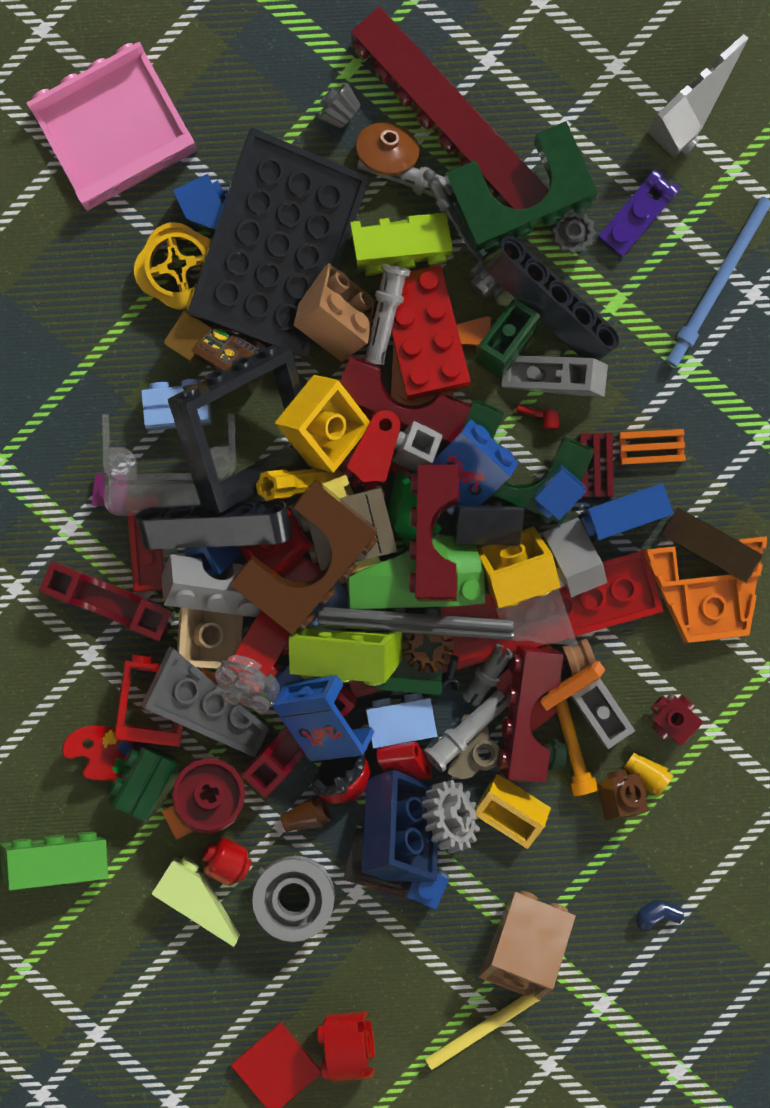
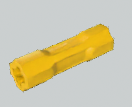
(284, 484)

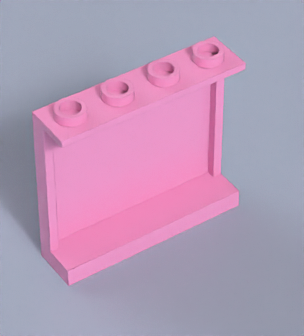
(112, 125)

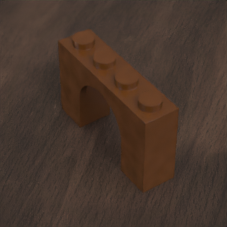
(290, 601)

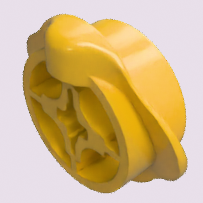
(145, 273)

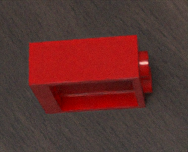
(135, 732)

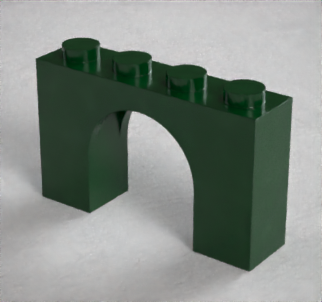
(491, 221)
(570, 454)

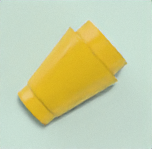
(652, 775)

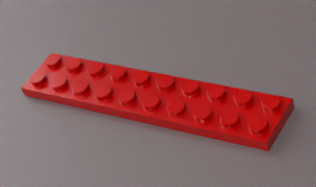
(625, 597)

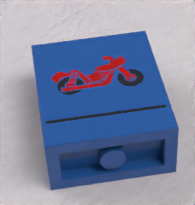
(480, 462)
(316, 722)

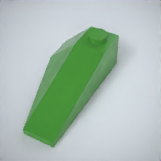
(388, 581)

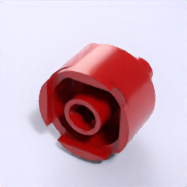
(347, 1046)

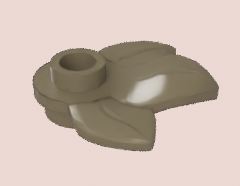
(469, 763)

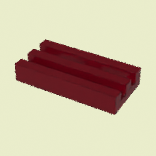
(609, 477)

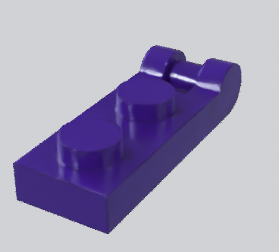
(637, 214)

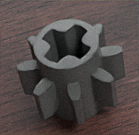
(484, 283)

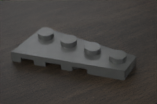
(196, 702)

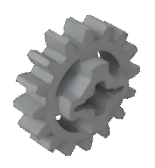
(450, 816)

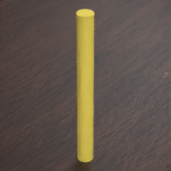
(481, 1030)

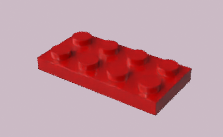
(428, 336)

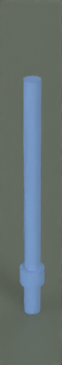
(688, 334)

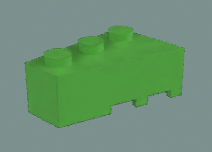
(53, 861)

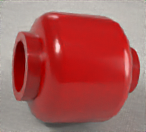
(226, 861)

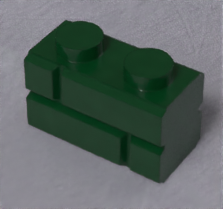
(507, 338)
(141, 781)

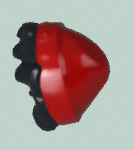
(341, 779)

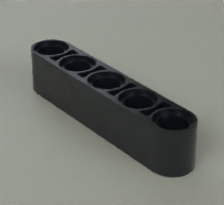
(554, 301)
(199, 527)

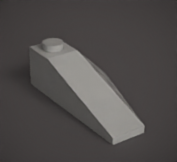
(687, 112)

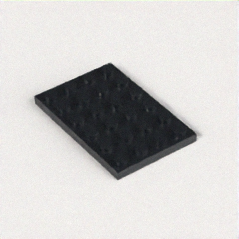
(273, 238)

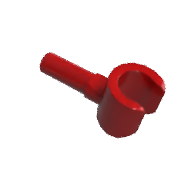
(550, 418)

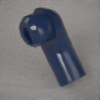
(657, 911)

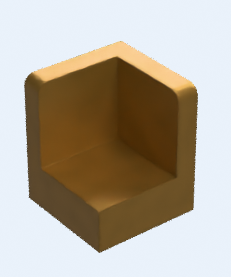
(186, 335)

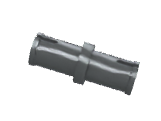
(487, 675)

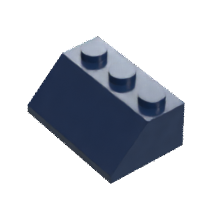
(394, 831)

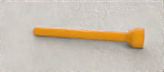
(583, 782)

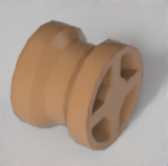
(578, 656)

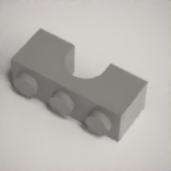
(190, 587)

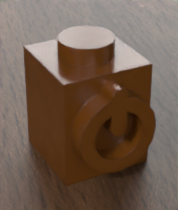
(622, 795)

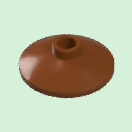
(387, 148)

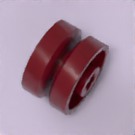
(213, 777)

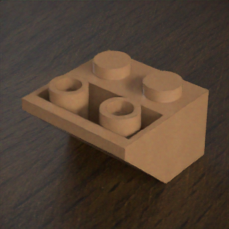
(336, 313)

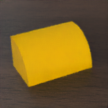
(512, 811)

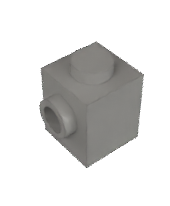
(416, 446)

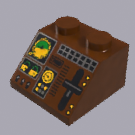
(222, 346)

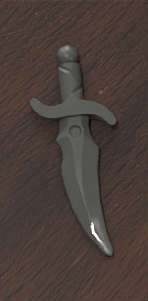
(446, 203)

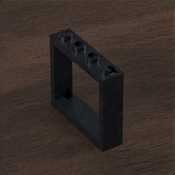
(184, 405)

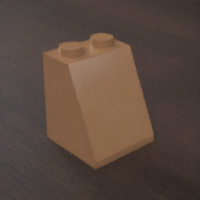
(528, 945)

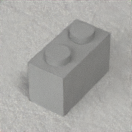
(575, 557)
(602, 713)

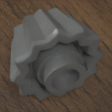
(339, 106)
(574, 232)

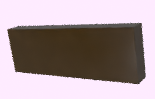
(712, 545)

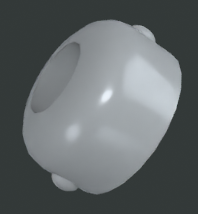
(288, 924)

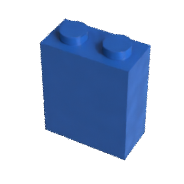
(626, 512)

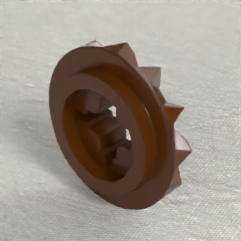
(420, 660)

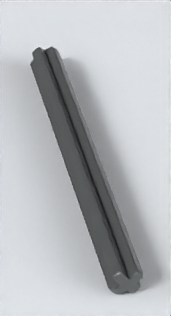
(416, 623)

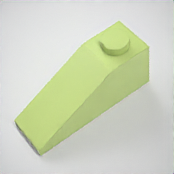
(191, 895)

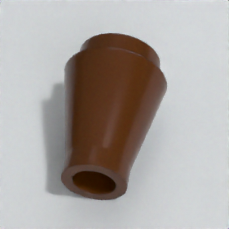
(307, 815)

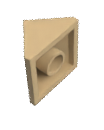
(208, 636)

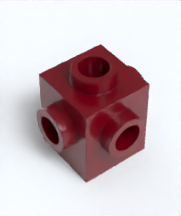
(683, 726)

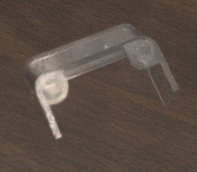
(131, 492)

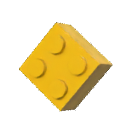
(323, 423)
(519, 570)

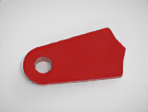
(375, 449)

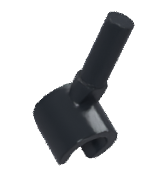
(450, 675)

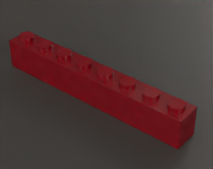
(445, 110)

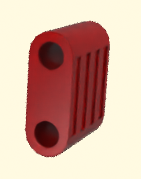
(405, 758)

